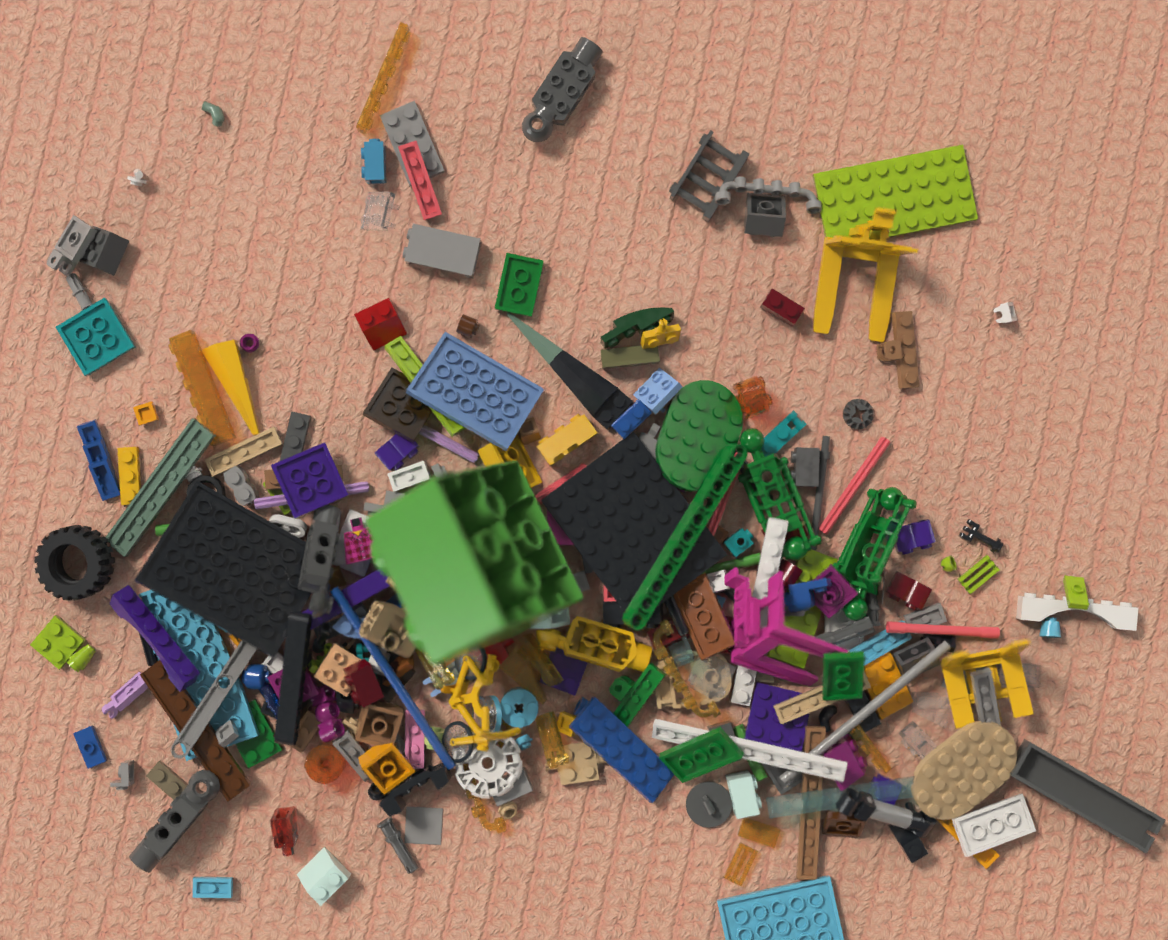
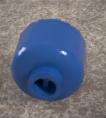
(256, 676)

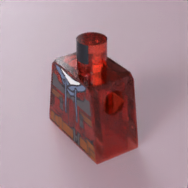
(284, 829)

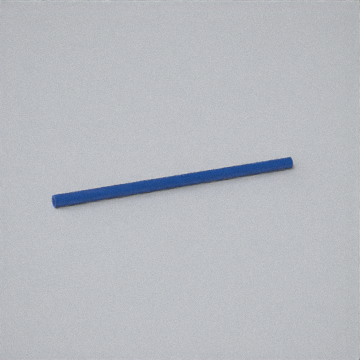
(394, 680)

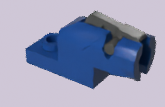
(802, 596)

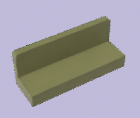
(629, 357)

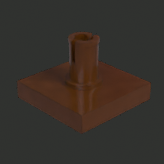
(842, 825)

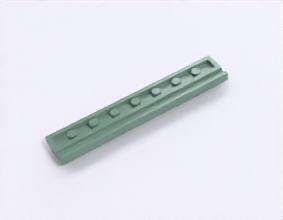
(160, 487)

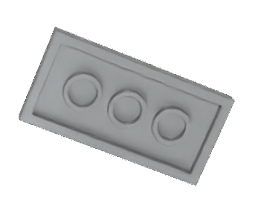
(405, 126)

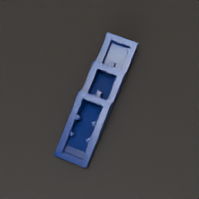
(99, 460)

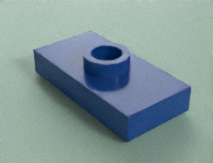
(90, 747)

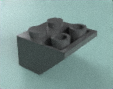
(105, 251)

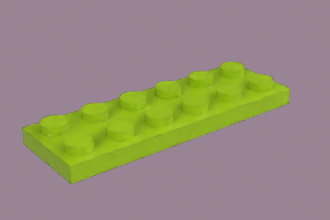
(812, 566)

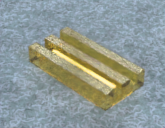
(753, 854)

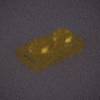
(759, 832)

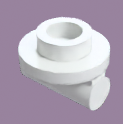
(137, 179)

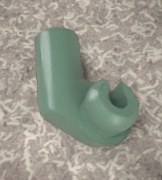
(216, 113)

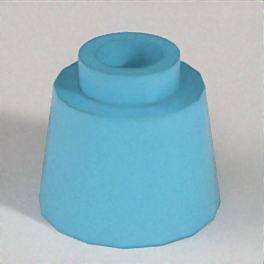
(1050, 628)

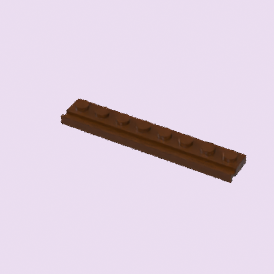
(180, 708)

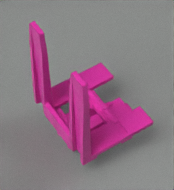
(754, 642)

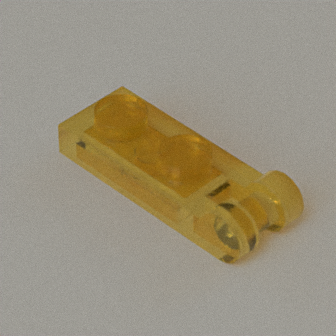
(433, 670)
(551, 740)

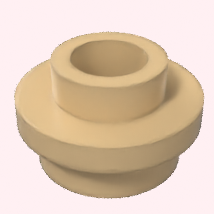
(508, 810)

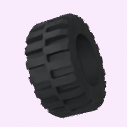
(51, 566)

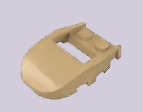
(665, 691)

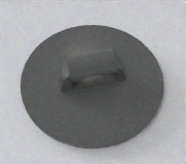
(708, 804)

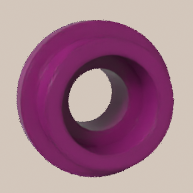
(243, 343)

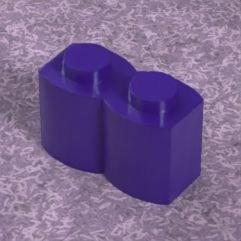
(396, 451)
(915, 535)

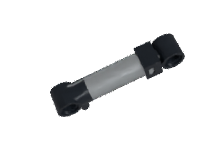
(865, 807)

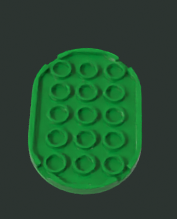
(695, 432)

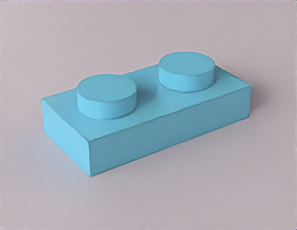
(212, 887)

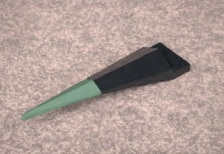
(595, 393)

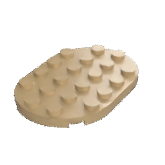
(964, 770)

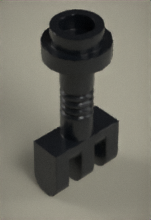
(995, 545)

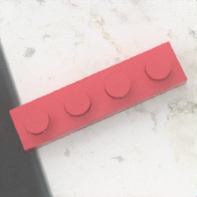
(420, 180)

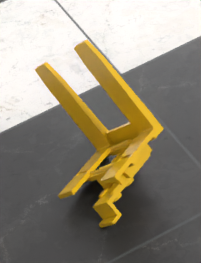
(862, 248)
(1016, 686)

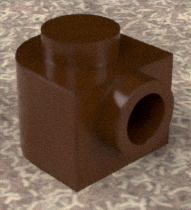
(467, 326)

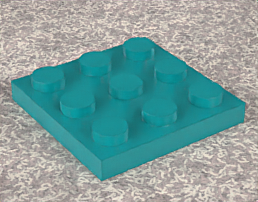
(95, 337)

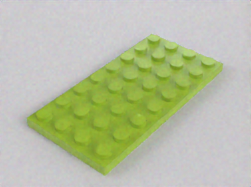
(923, 188)

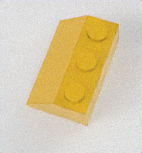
(493, 455)

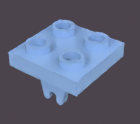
(657, 391)

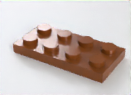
(704, 617)

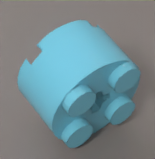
(519, 718)

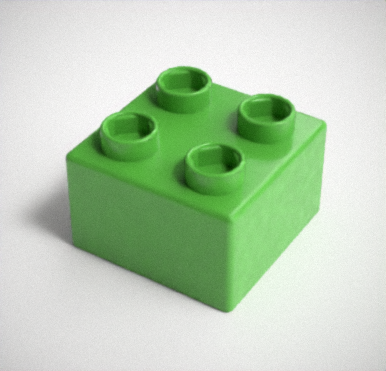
(471, 560)

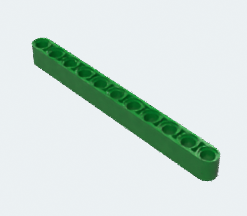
(693, 532)

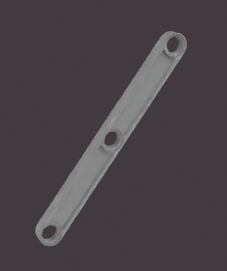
(213, 698)

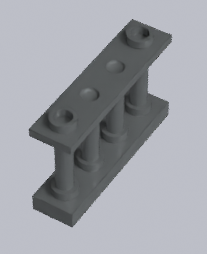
(727, 176)

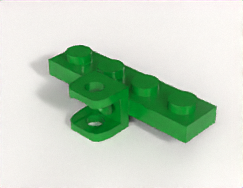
(635, 694)

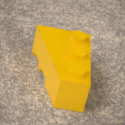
(566, 439)

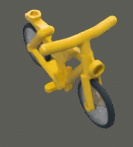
(457, 736)

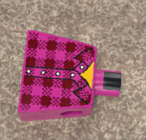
(357, 542)

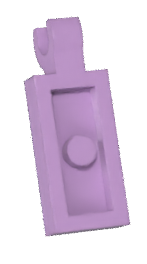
(125, 695)

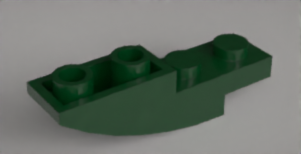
(636, 321)

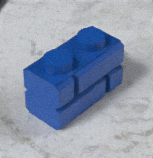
(631, 419)

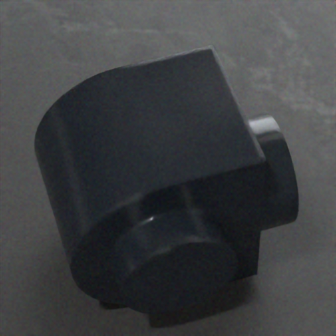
(345, 703)

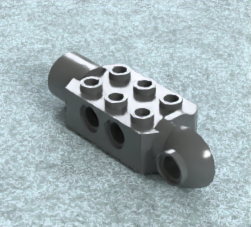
(189, 805)

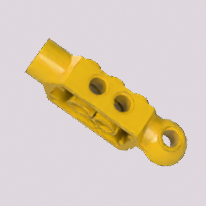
(598, 645)

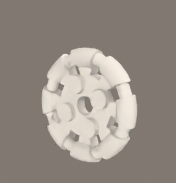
(493, 774)

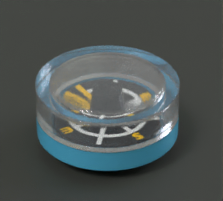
(495, 712)

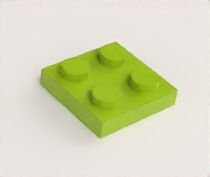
(57, 642)

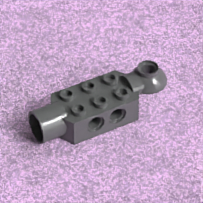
(562, 89)
(318, 558)

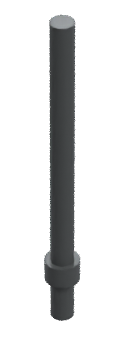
(824, 456)

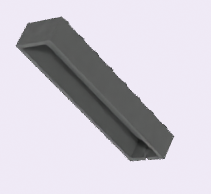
(1086, 796)

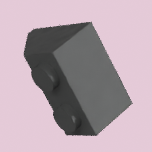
(765, 215)

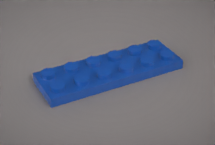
(622, 749)

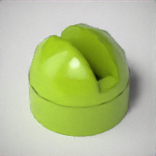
(949, 564)

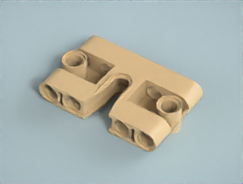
(388, 622)

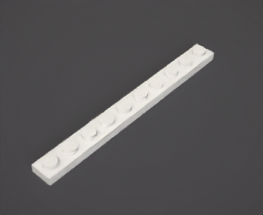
(767, 567)
(759, 751)

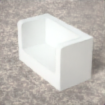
(409, 476)

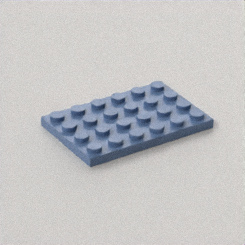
(475, 391)

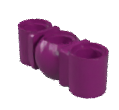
(327, 714)

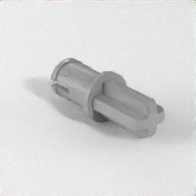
(79, 291)

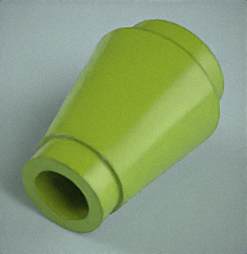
(81, 658)

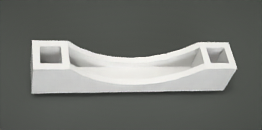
(1116, 616)

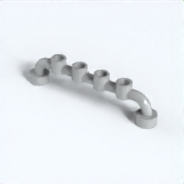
(723, 197)

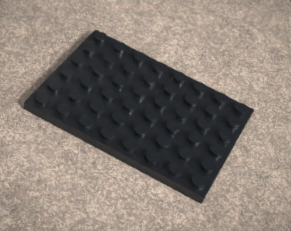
(623, 516)
(229, 568)

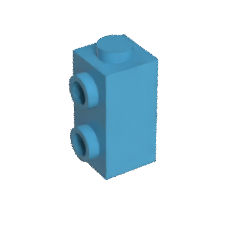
(375, 161)

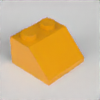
(385, 766)

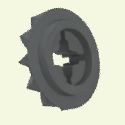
(855, 422)

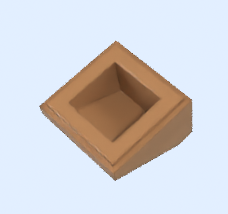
(529, 431)

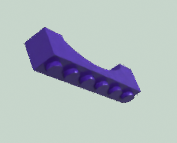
(133, 610)

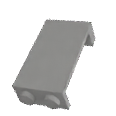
(442, 250)

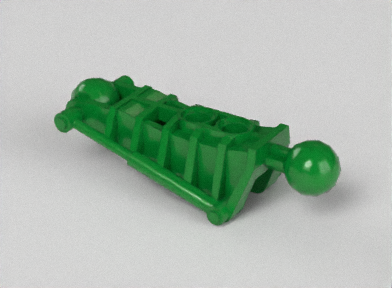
(795, 547)
(863, 561)

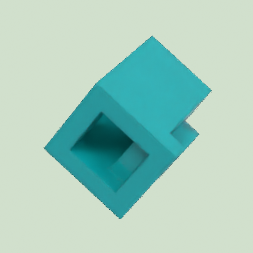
(731, 542)

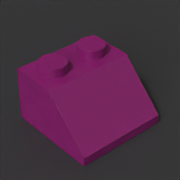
(847, 751)

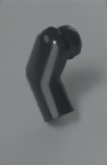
(825, 715)

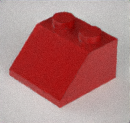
(380, 324)

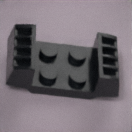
(394, 803)

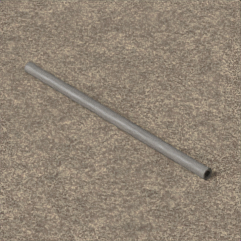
(873, 705)

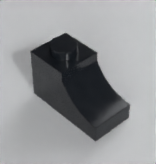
(909, 843)

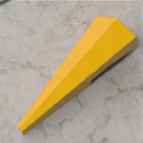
(228, 367)

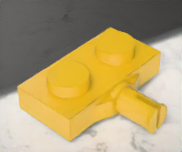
(661, 335)

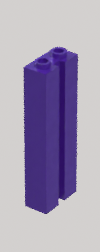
(354, 594)

